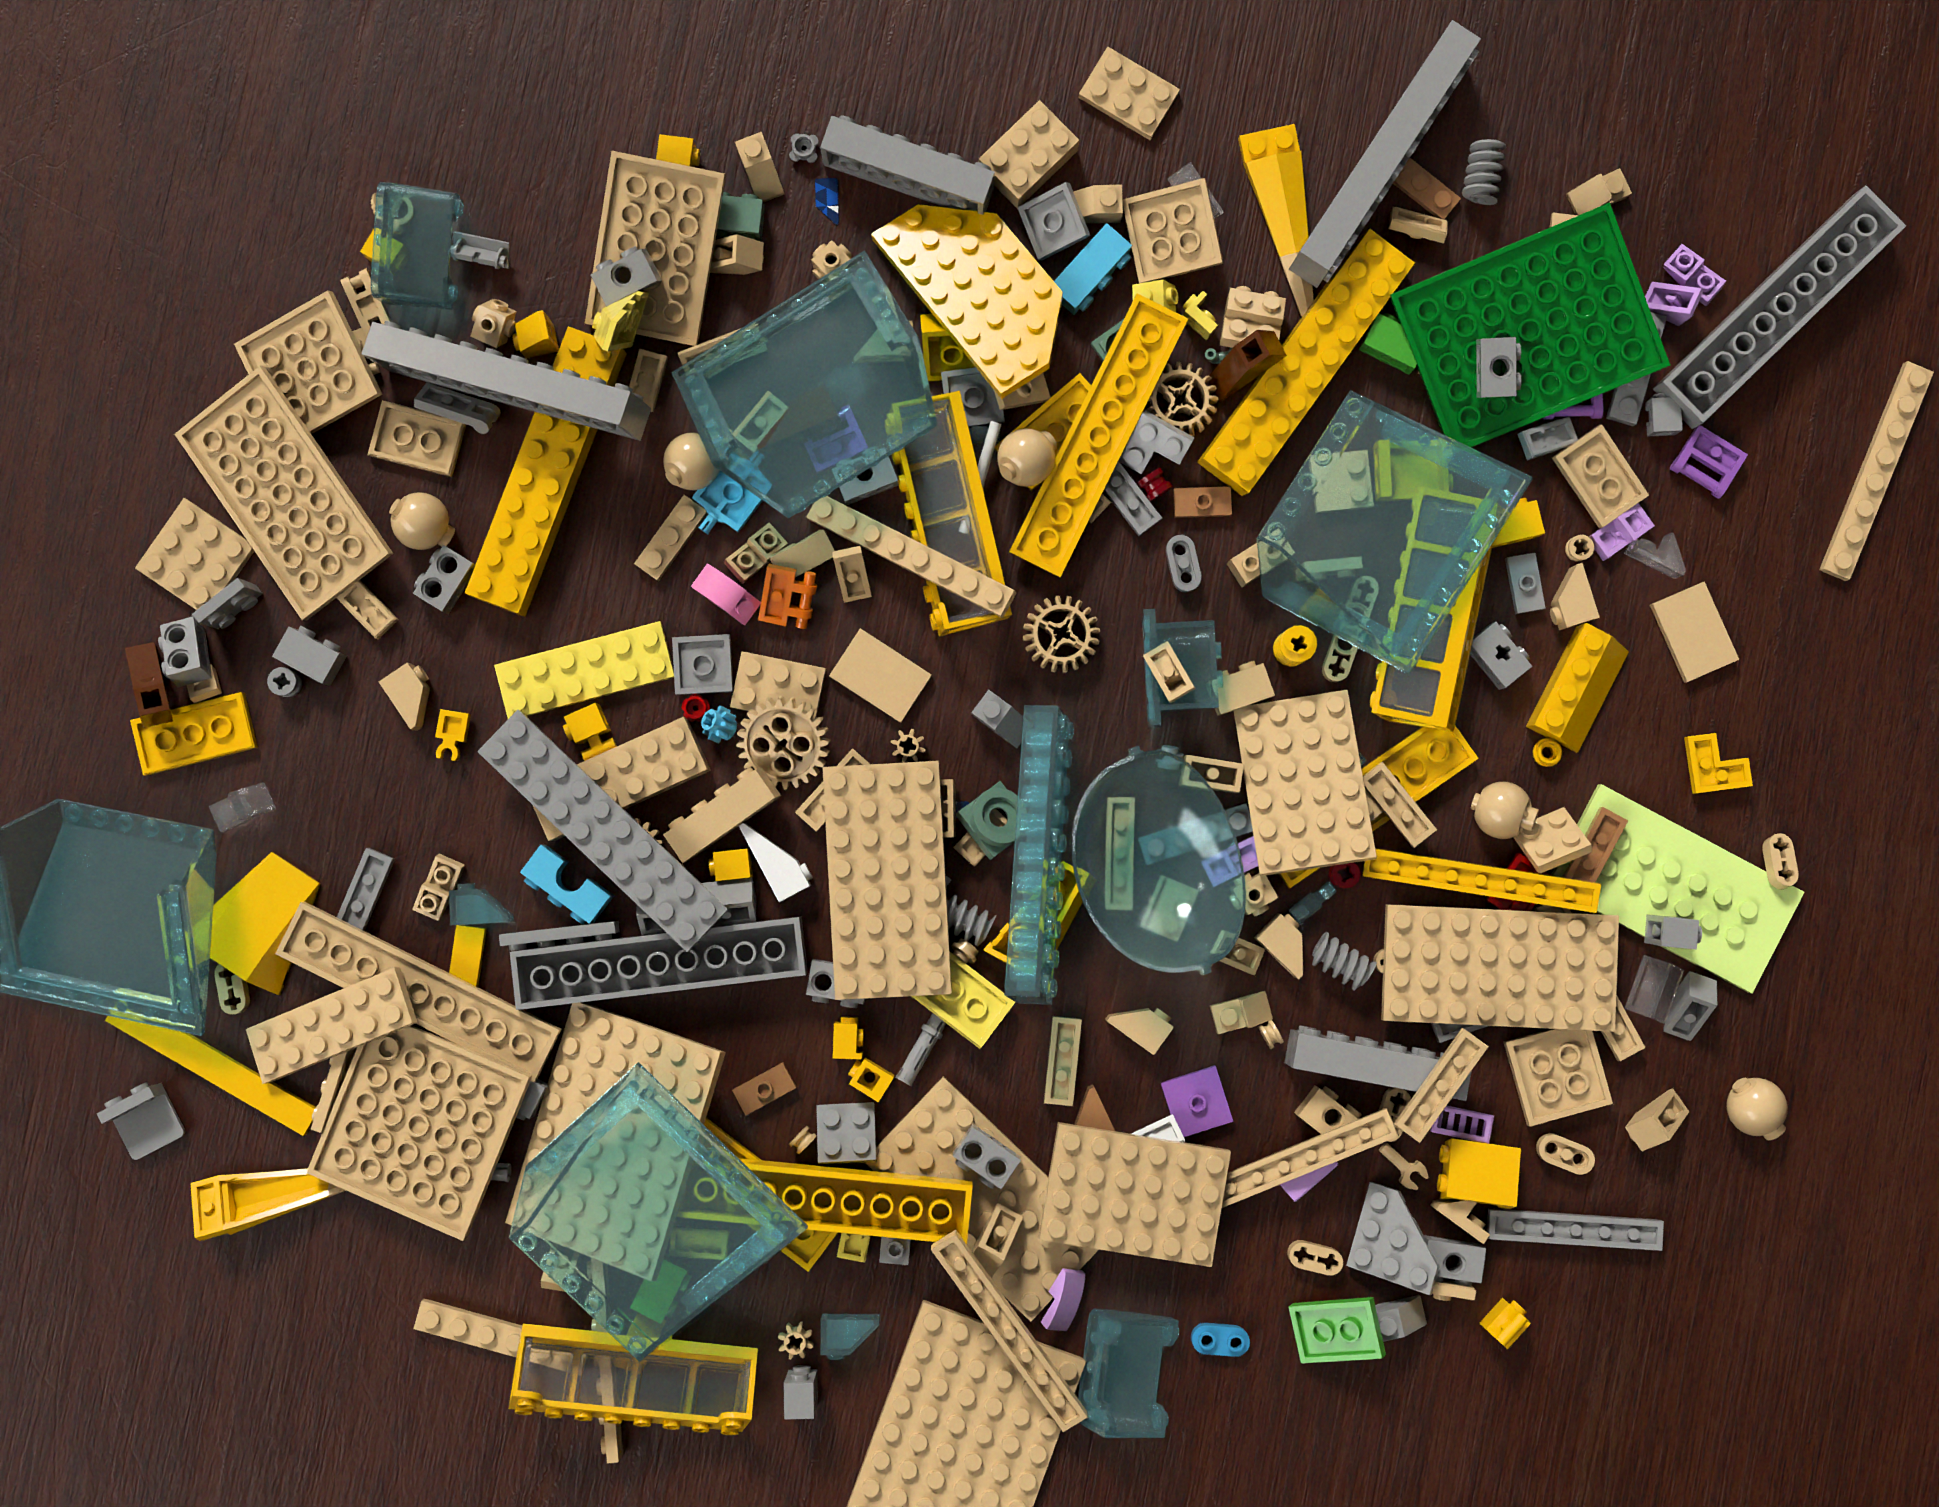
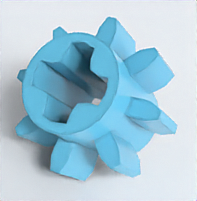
(719, 724)

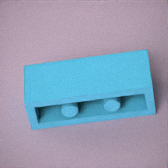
(1093, 268)

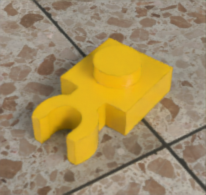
(452, 728)

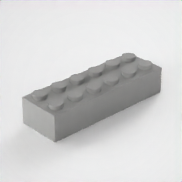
(906, 166)
(1363, 1059)

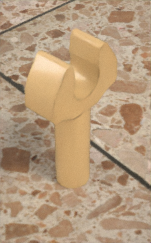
(1404, 1167)

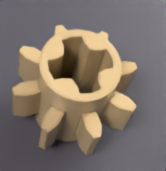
(912, 753)
(793, 1348)

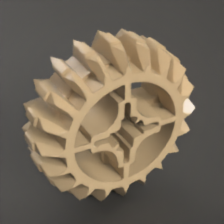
(1189, 407)
(1049, 627)

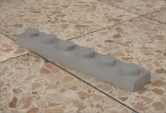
(1575, 1229)

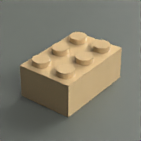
(1029, 153)

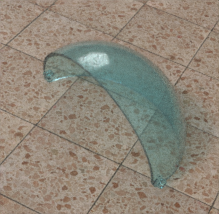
(1166, 908)

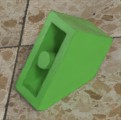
(1388, 343)

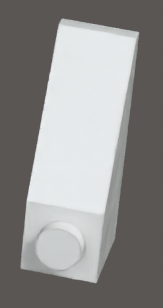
(779, 867)

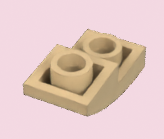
(755, 553)
(805, 554)
(434, 893)

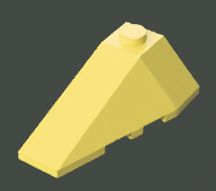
(619, 322)

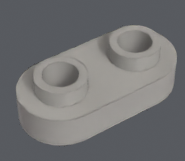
(1183, 563)

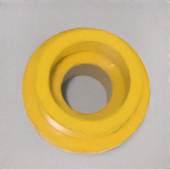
(1555, 748)

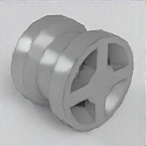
(291, 683)

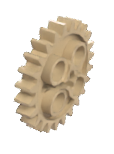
(799, 725)

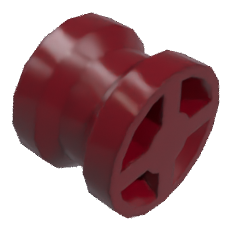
(1155, 484)
(1338, 873)

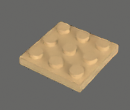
(1172, 231)
(195, 555)
(1557, 1074)

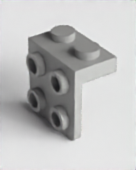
(144, 1119)

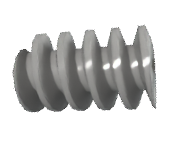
(1482, 170)
(968, 920)
(1342, 961)

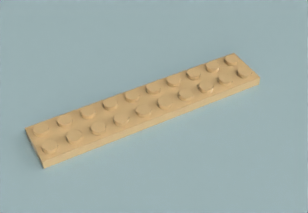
(437, 997)

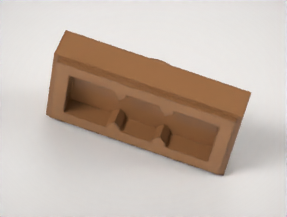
(1202, 502)
(764, 1088)

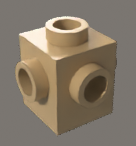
(826, 253)
(493, 322)
(1263, 894)

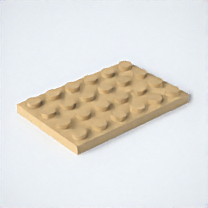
(674, 217)
(1304, 783)
(1134, 1194)

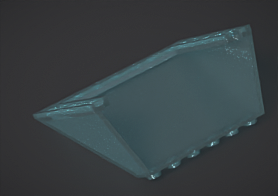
(812, 390)
(1384, 530)
(108, 913)
(646, 1215)

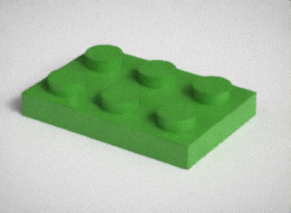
(1337, 1330)

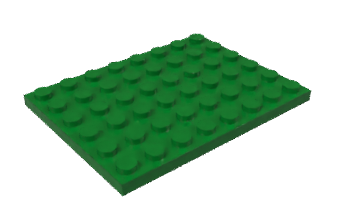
(1565, 300)

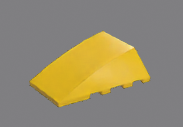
(254, 919)

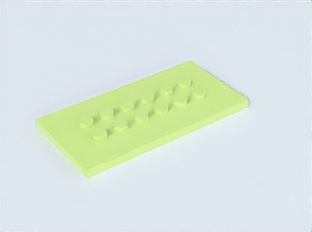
(1682, 875)

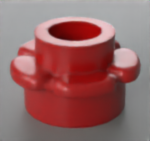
(695, 700)

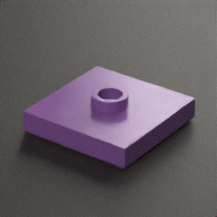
(1197, 1101)

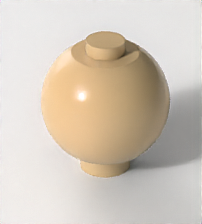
(1026, 456)
(689, 463)
(421, 521)
(1503, 810)
(1757, 1107)

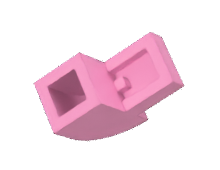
(726, 594)

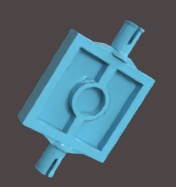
(726, 503)

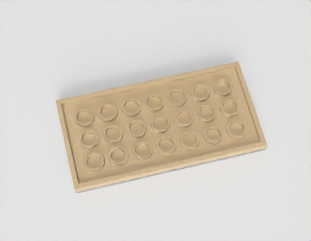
(283, 493)
(887, 880)
(1500, 968)
(925, 1147)

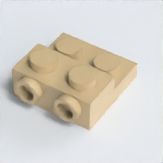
(1250, 312)

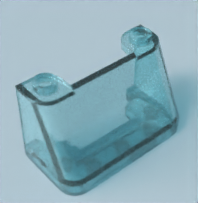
(414, 246)
(1124, 1372)

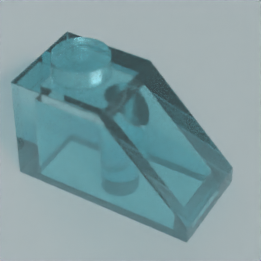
(475, 907)
(845, 1332)

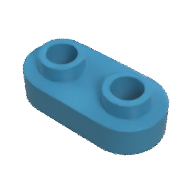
(1221, 1338)

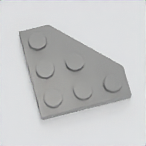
(1391, 1242)

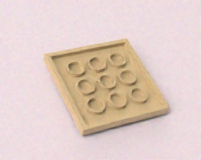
(313, 361)

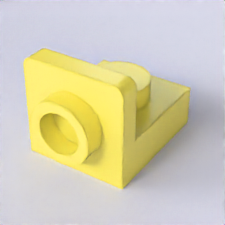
(1200, 321)

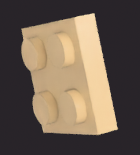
(1553, 841)

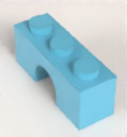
(545, 872)

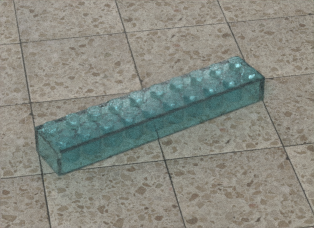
(1038, 855)

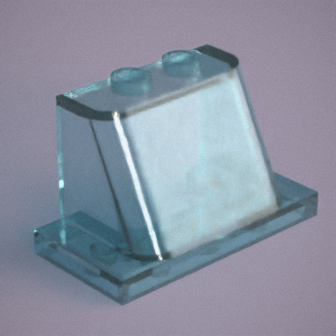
(1196, 651)

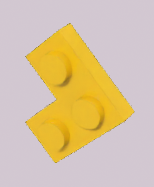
(1707, 770)

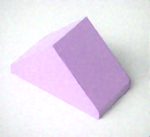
(1673, 301)

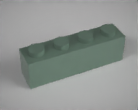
(741, 216)

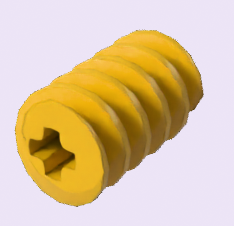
(1305, 641)

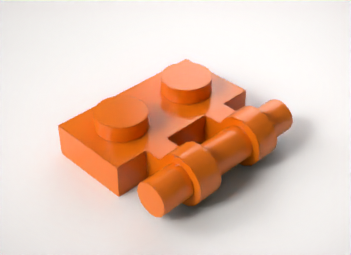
(778, 593)

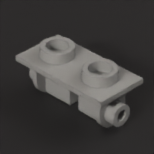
(480, 250)

